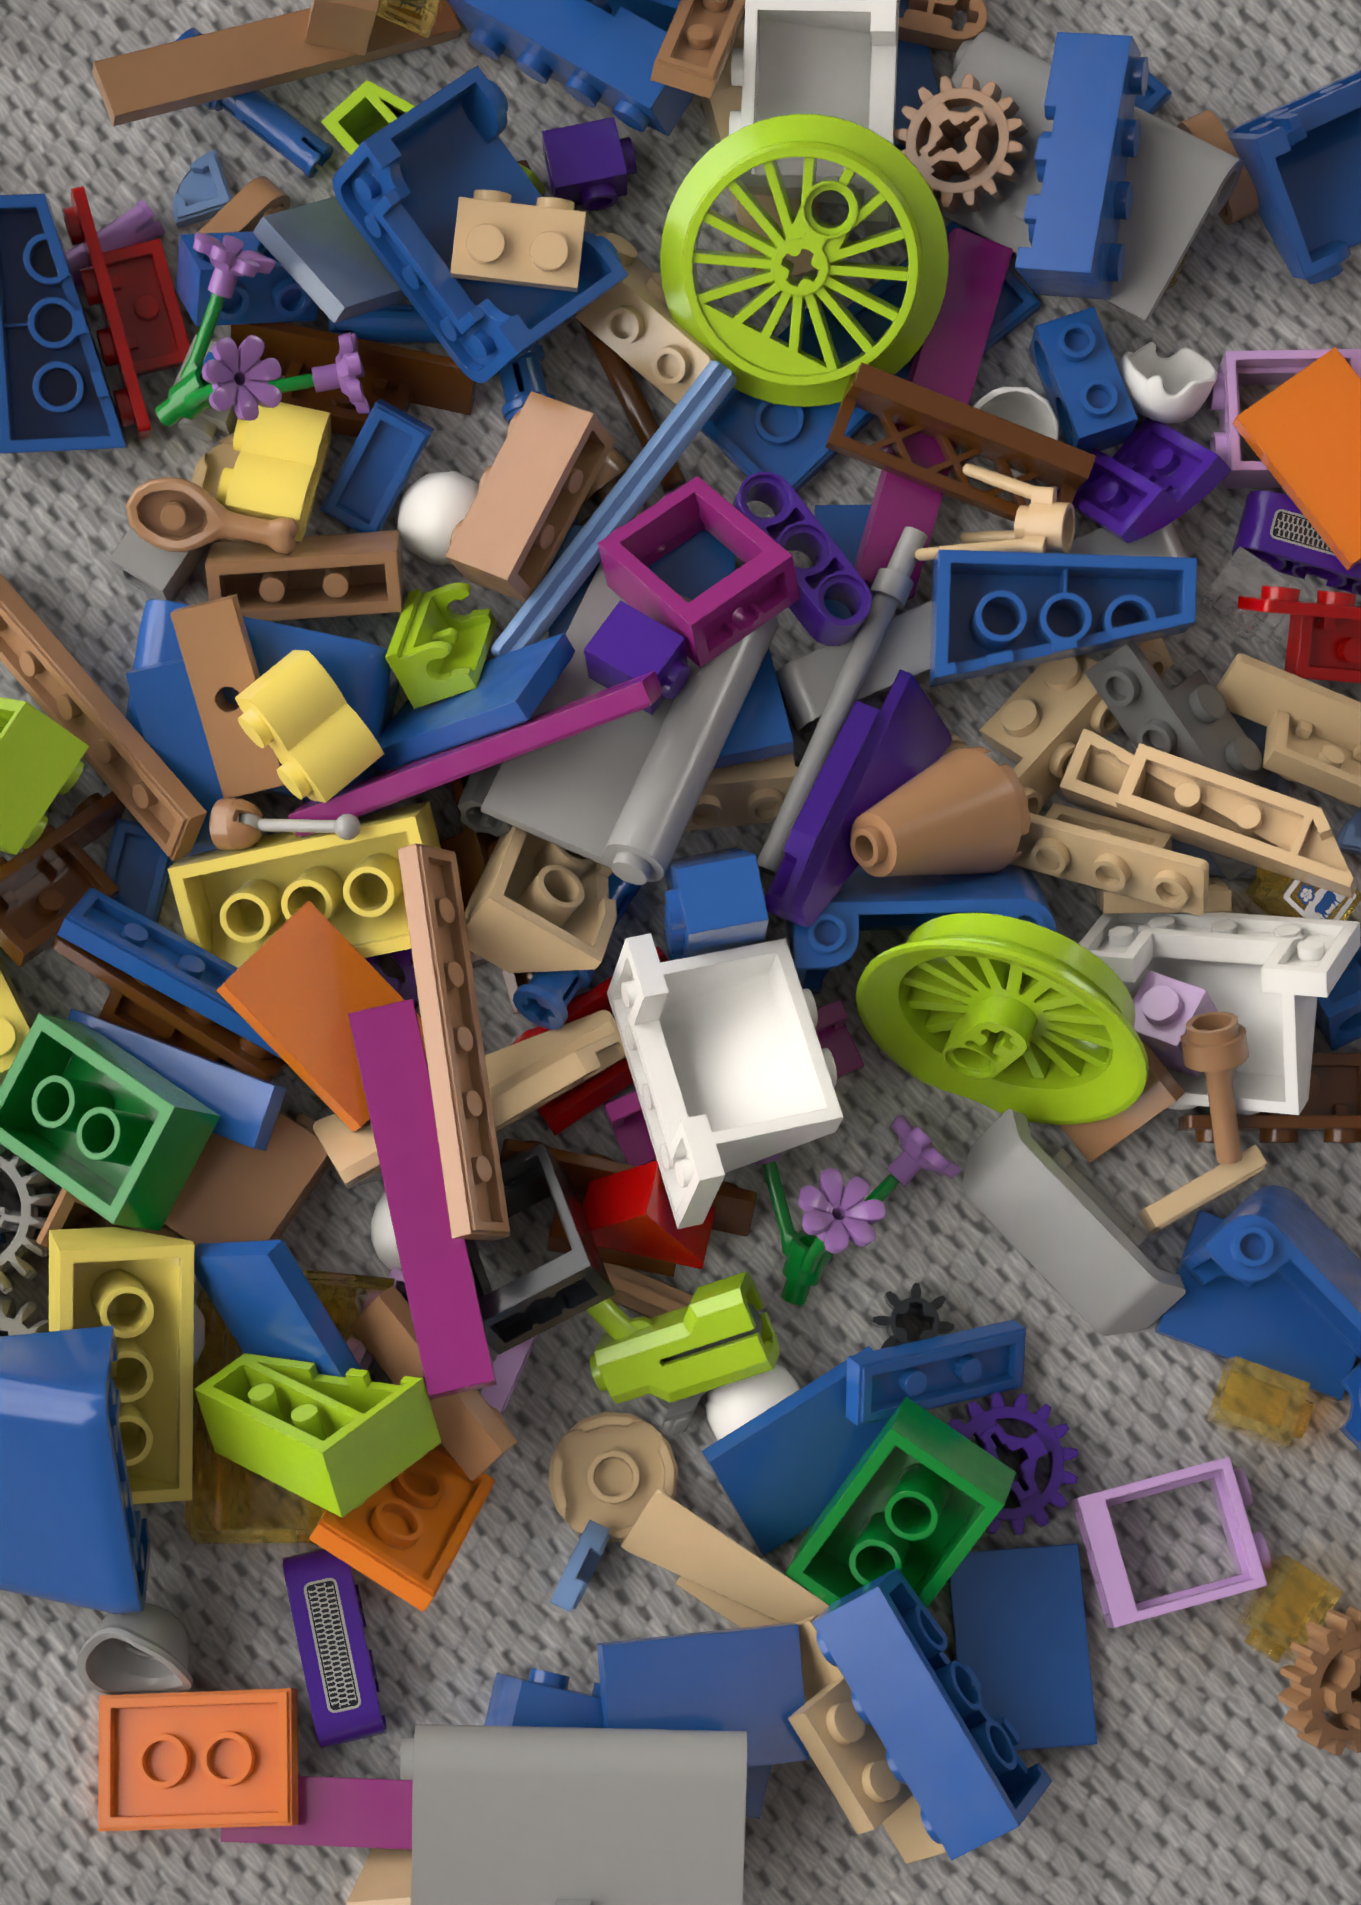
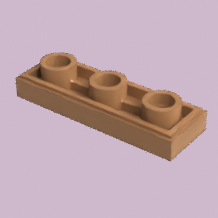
(217, 657)
(466, 1423)

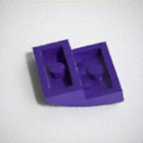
(1148, 482)

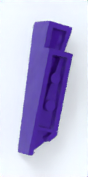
(863, 767)

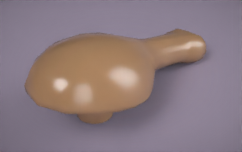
(185, 517)

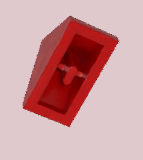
(635, 1216)

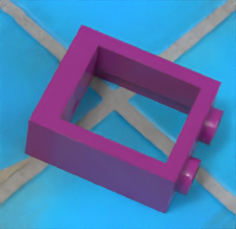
(707, 622)

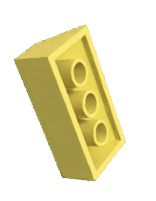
(244, 896)
(147, 1293)

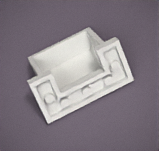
(820, 61)
(1251, 967)
(721, 1062)

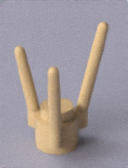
(1037, 527)

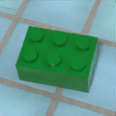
(101, 1122)
(906, 1505)

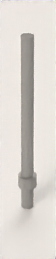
(888, 592)

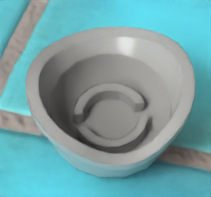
(110, 1660)

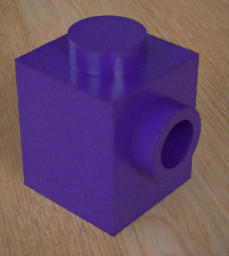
(588, 163)
(633, 646)

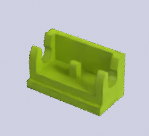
(435, 648)

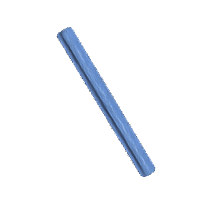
(617, 508)

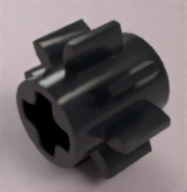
(927, 1313)

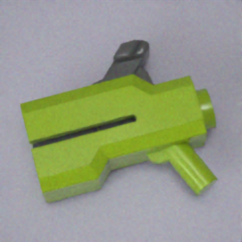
(686, 1349)

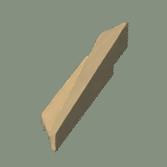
(1207, 810)
(519, 1083)
(717, 1567)

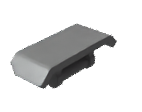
(1067, 1229)

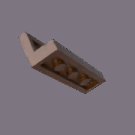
(958, 426)

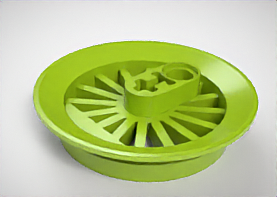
(762, 362)
(977, 1026)

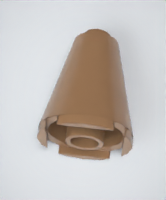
(946, 820)

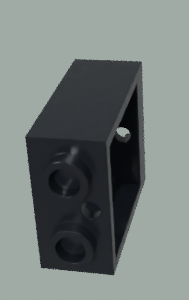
(556, 1288)

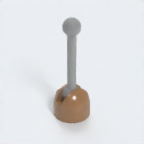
(240, 824)

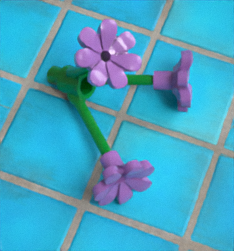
(238, 373)
(839, 1211)

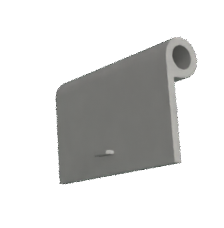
(1173, 177)
(634, 781)
(576, 1815)

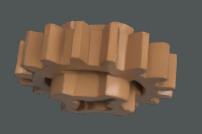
(981, 131)
(1329, 1681)

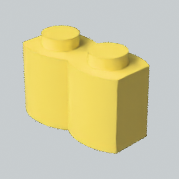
(277, 464)
(308, 727)

